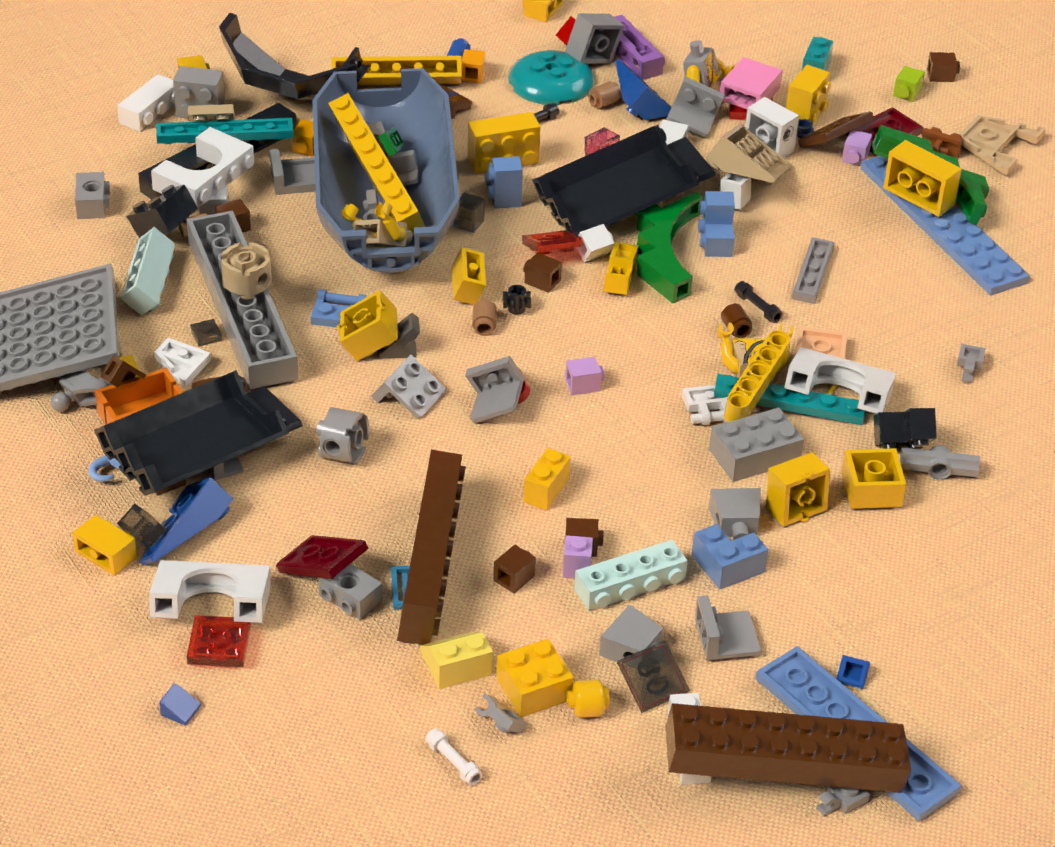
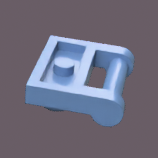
(329, 314)

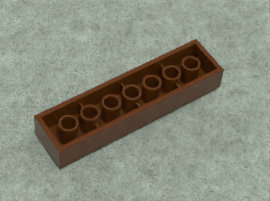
(431, 547)
(787, 748)

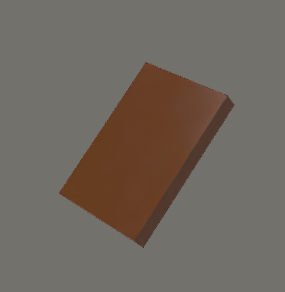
(835, 129)

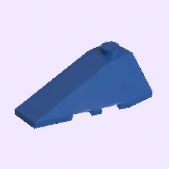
(639, 96)
(191, 512)

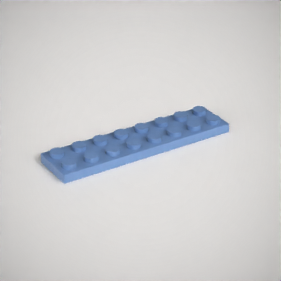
(814, 692)

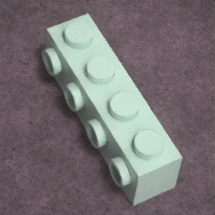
(148, 272)
(630, 575)

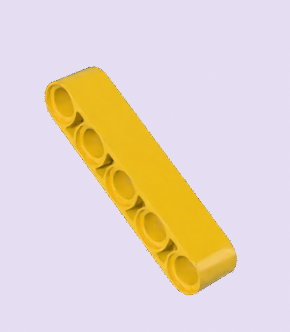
(757, 376)

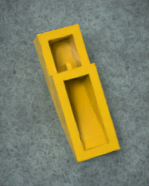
(620, 268)

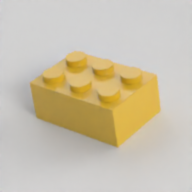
(503, 137)
(922, 178)

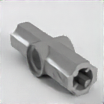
(939, 462)

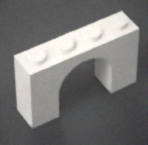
(226, 152)
(814, 367)
(182, 579)

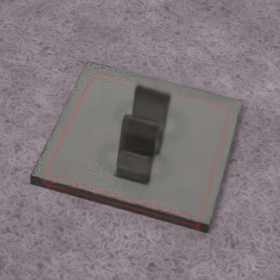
(653, 676)

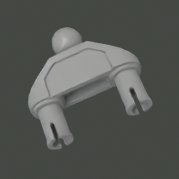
(78, 387)

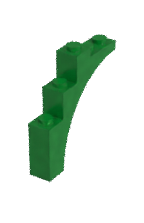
(972, 186)
(656, 259)

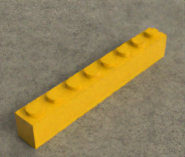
(375, 162)

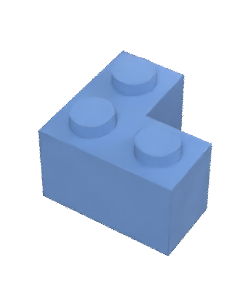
(505, 182)
(717, 224)
(728, 560)

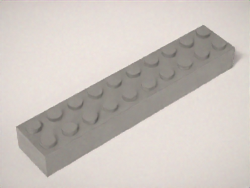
(249, 323)

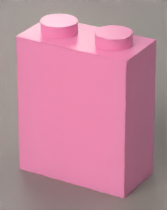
(750, 82)

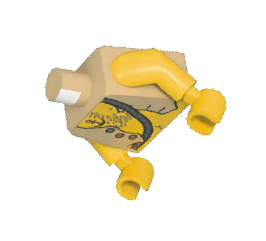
(380, 232)
(740, 351)

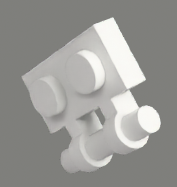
(702, 400)

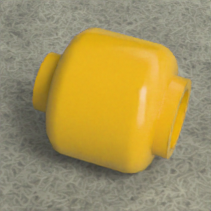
(588, 698)

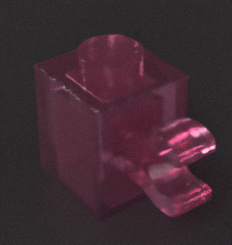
(599, 140)

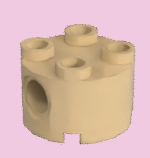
(246, 269)

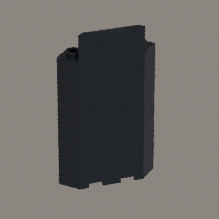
(621, 179)
(194, 431)

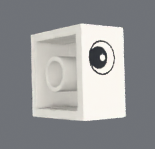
(773, 125)

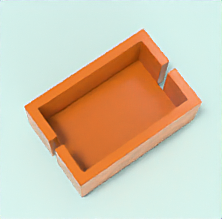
(135, 395)

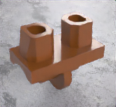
(943, 143)

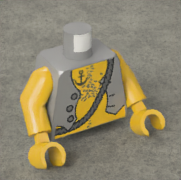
(704, 65)

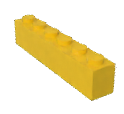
(387, 69)

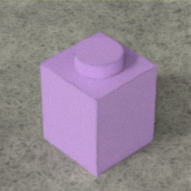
(856, 147)
(583, 375)
(576, 554)

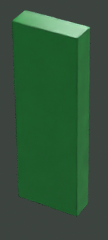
(391, 141)

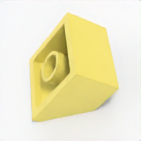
(458, 659)

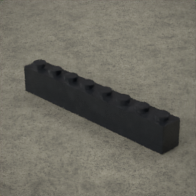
(189, 159)

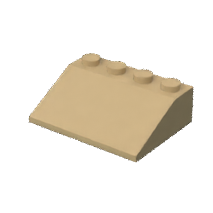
(747, 155)

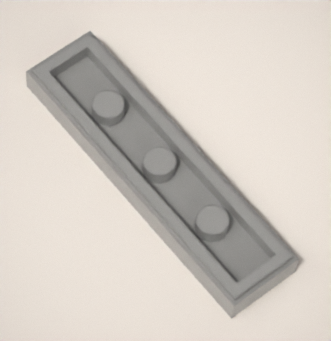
(813, 270)

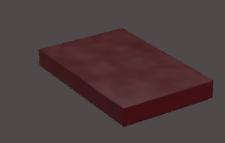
(893, 119)
(322, 556)

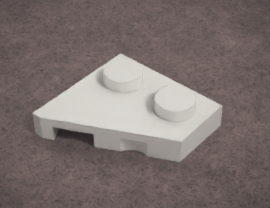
(182, 360)

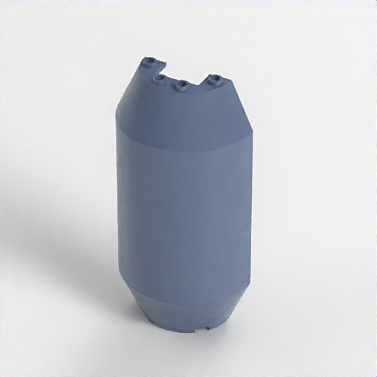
(424, 123)

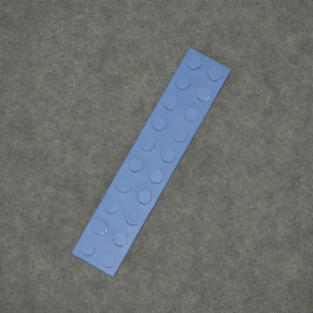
(958, 238)

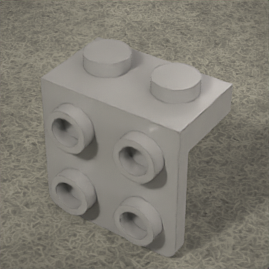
(497, 388)

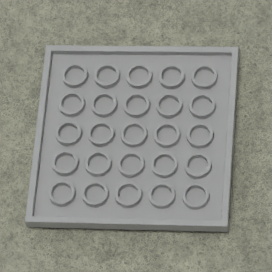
(58, 327)

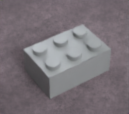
(755, 443)

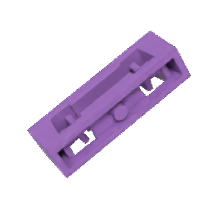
(635, 47)

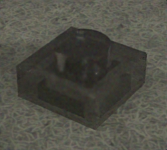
(206, 332)

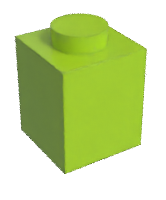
(908, 83)

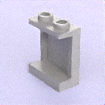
(292, 174)

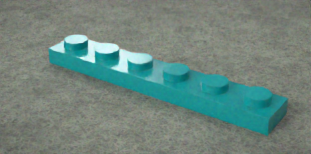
(240, 129)
(814, 404)

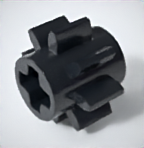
(516, 299)

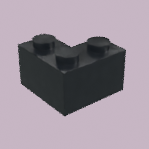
(162, 212)
(911, 428)

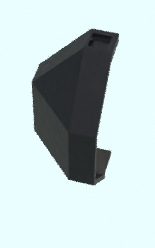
(264, 72)

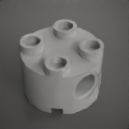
(343, 435)

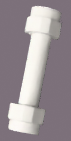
(468, 771)

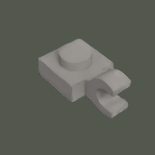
(370, 205)
(970, 358)
(505, 718)
(843, 798)

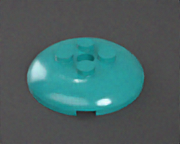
(550, 77)

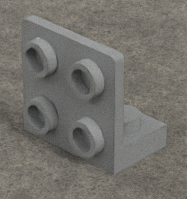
(695, 106)
(412, 387)
(725, 633)

